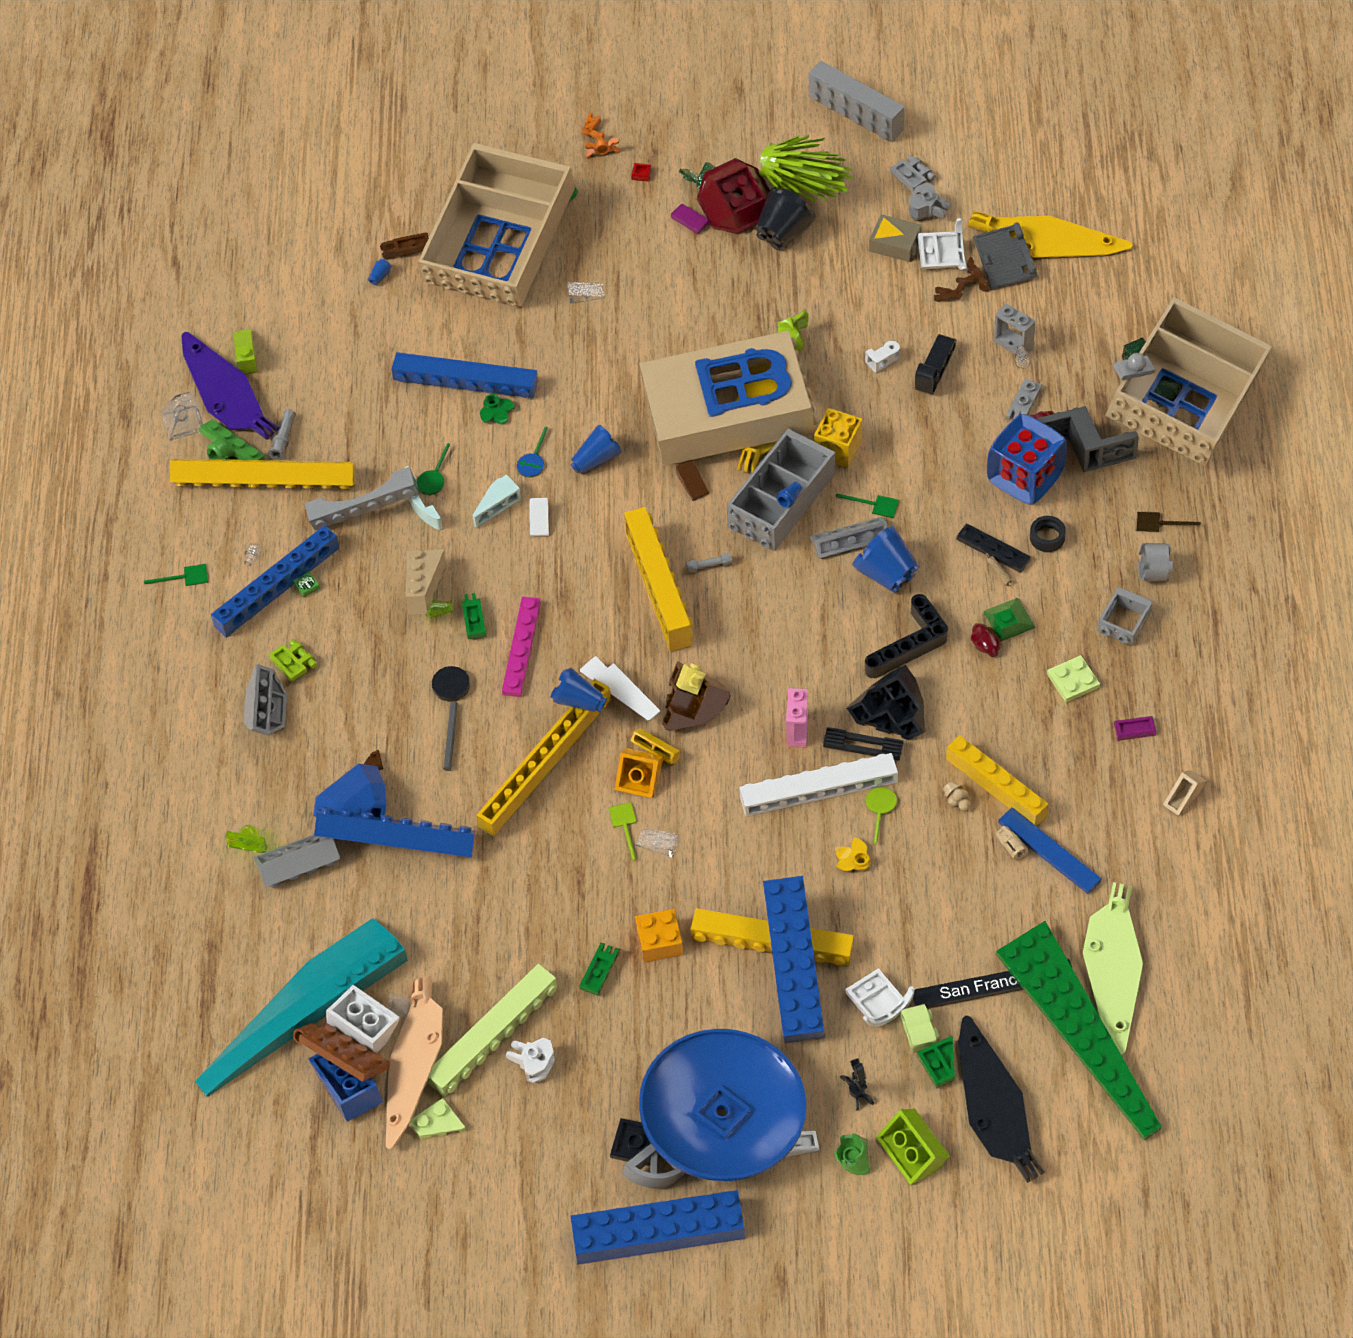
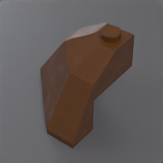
(691, 709)

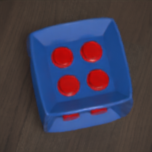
(1026, 459)

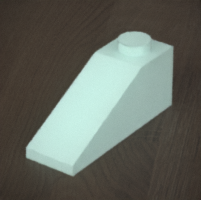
(498, 498)

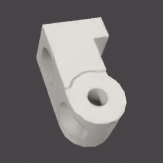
(883, 356)

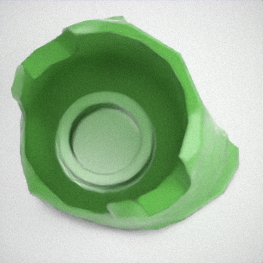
(853, 1154)

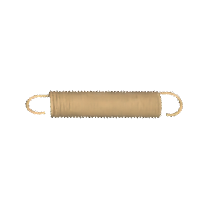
(999, 570)

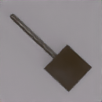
(1150, 522)

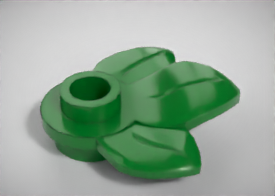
(496, 411)

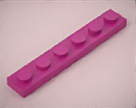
(521, 646)

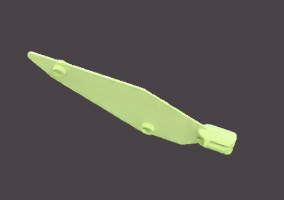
(1114, 964)

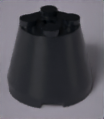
(783, 218)

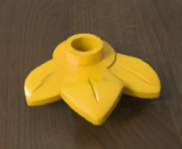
(851, 855)

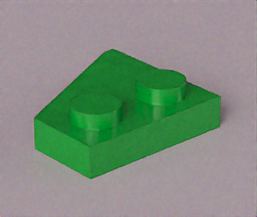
(939, 1061)

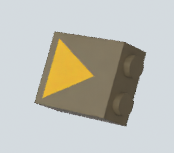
(895, 238)

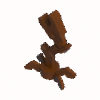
(977, 276)

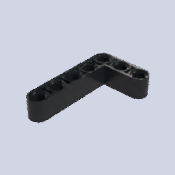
(912, 642)

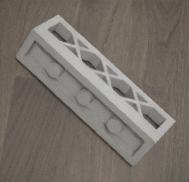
(847, 537)

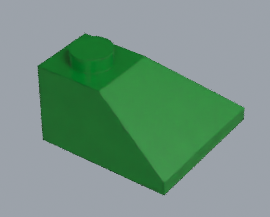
(1009, 619)

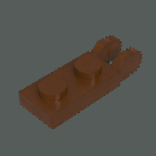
(404, 245)

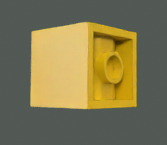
(840, 434)

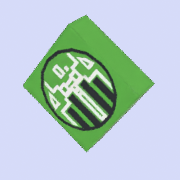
(306, 584)

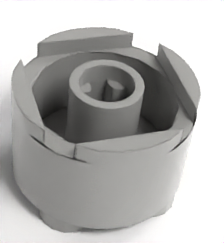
(1154, 562)

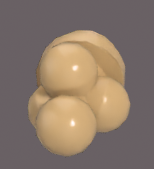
(956, 795)

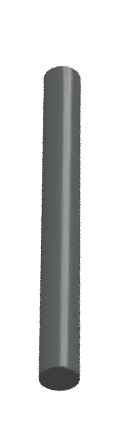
(450, 736)

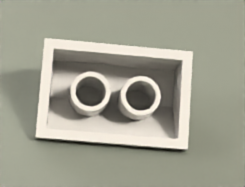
(362, 1019)

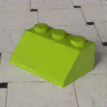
(912, 1145)

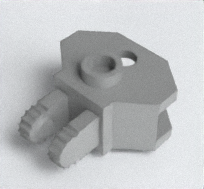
(927, 203)

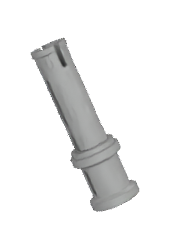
(280, 440)

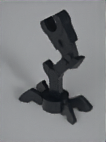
(858, 1085)

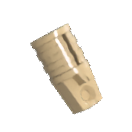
(1012, 843)

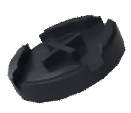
(450, 683)

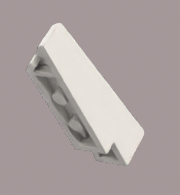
(621, 687)

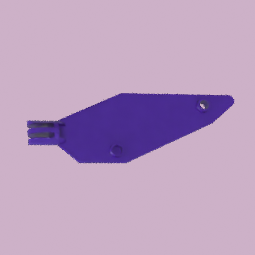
(224, 389)

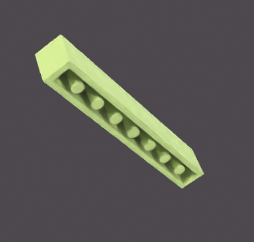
(491, 1030)

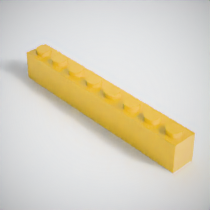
(754, 934)

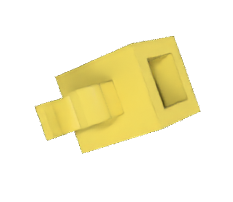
(691, 678)

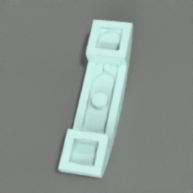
(427, 514)

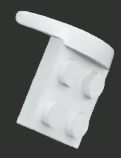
(942, 249)
(878, 999)

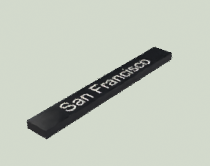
(966, 989)

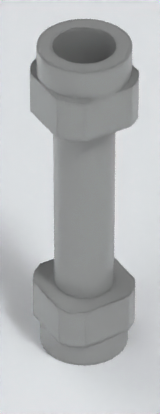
(725, 560)

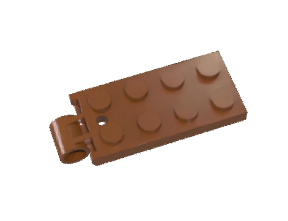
(341, 1050)

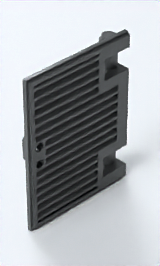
(1005, 256)

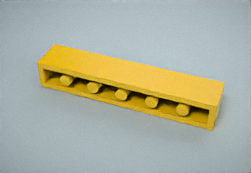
(996, 780)

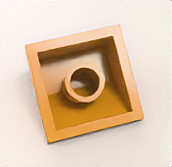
(638, 772)

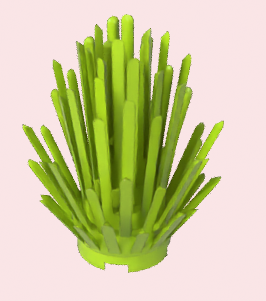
(791, 168)

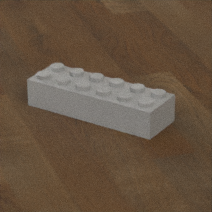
(856, 101)

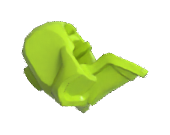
(794, 326)

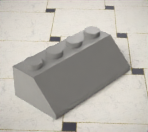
(295, 859)

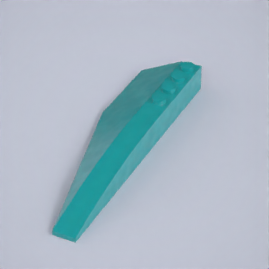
(354, 960)

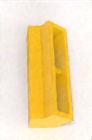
(657, 743)

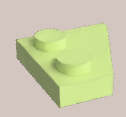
(436, 1121)

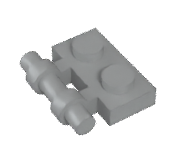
(909, 175)

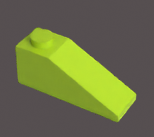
(245, 351)

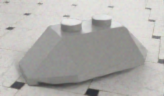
(265, 702)

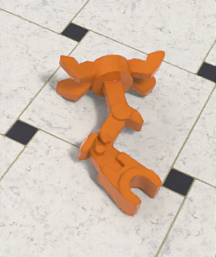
(601, 147)

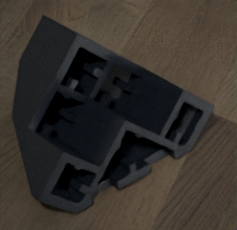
(892, 705)

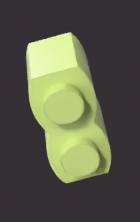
(918, 1027)

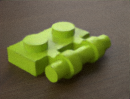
(288, 663)

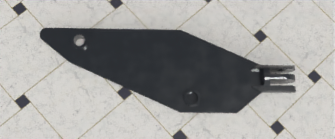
(994, 1102)

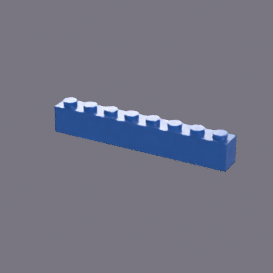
(465, 375)
(394, 832)

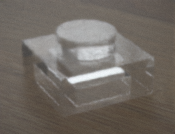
(399, 1005)

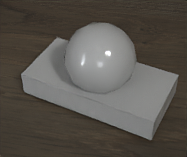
(1135, 366)

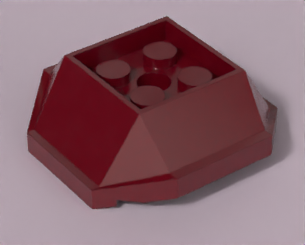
(721, 205)

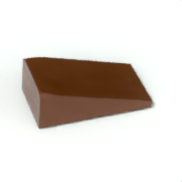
(691, 480)

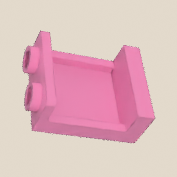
(797, 717)

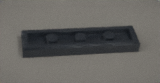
(999, 550)

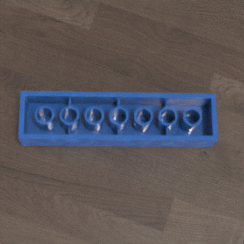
(793, 959)
(657, 1227)

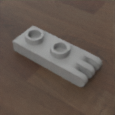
(1025, 398)

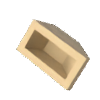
(1184, 792)

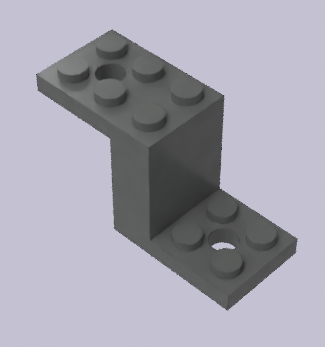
(1086, 442)

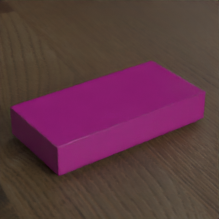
(689, 218)
(1135, 728)

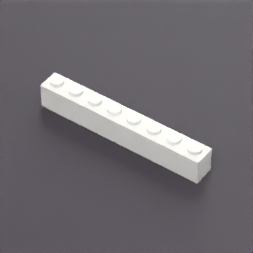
(818, 784)

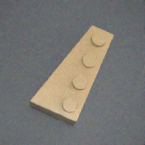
(422, 578)

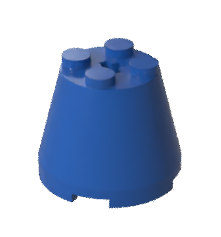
(887, 560)

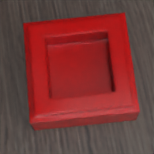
(641, 172)

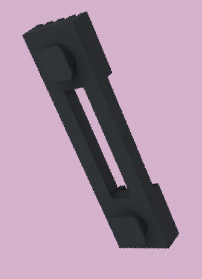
(835, 739)

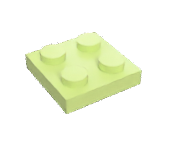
(1073, 679)

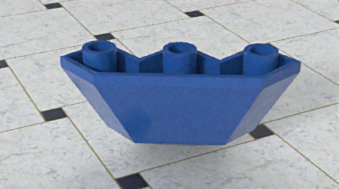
(357, 790)

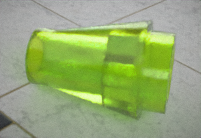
(439, 608)

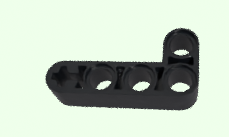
(930, 373)

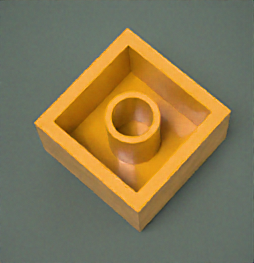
(659, 935)

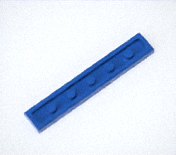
(1050, 851)

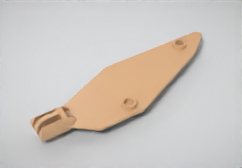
(412, 1058)

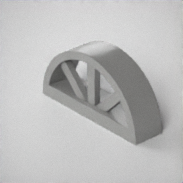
(653, 1180)

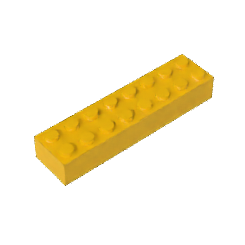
(658, 579)

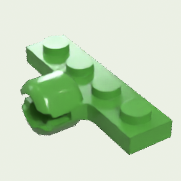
(227, 444)

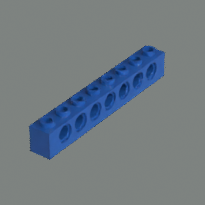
(274, 581)

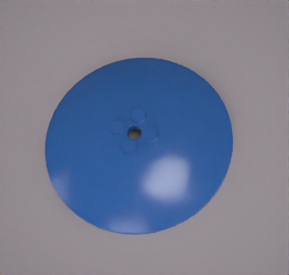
(728, 1073)

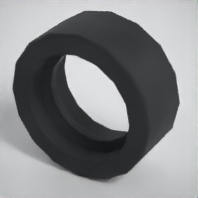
(1047, 522)

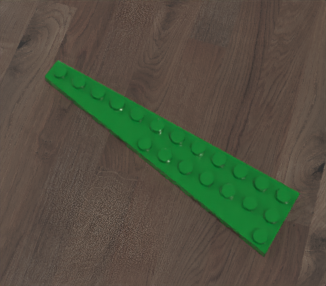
(1055, 989)

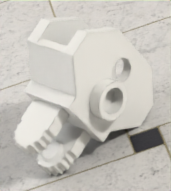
(535, 1058)

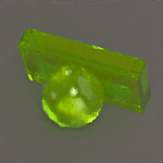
(246, 839)

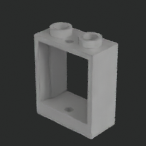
(1004, 336)
(1129, 601)

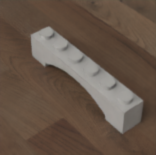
(397, 488)

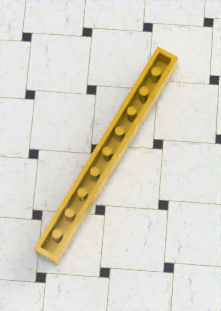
(263, 472)
(537, 765)

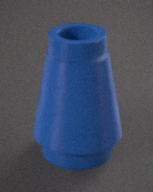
(379, 271)
(788, 495)

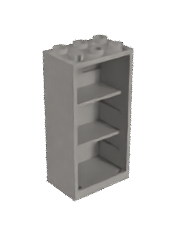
(755, 505)

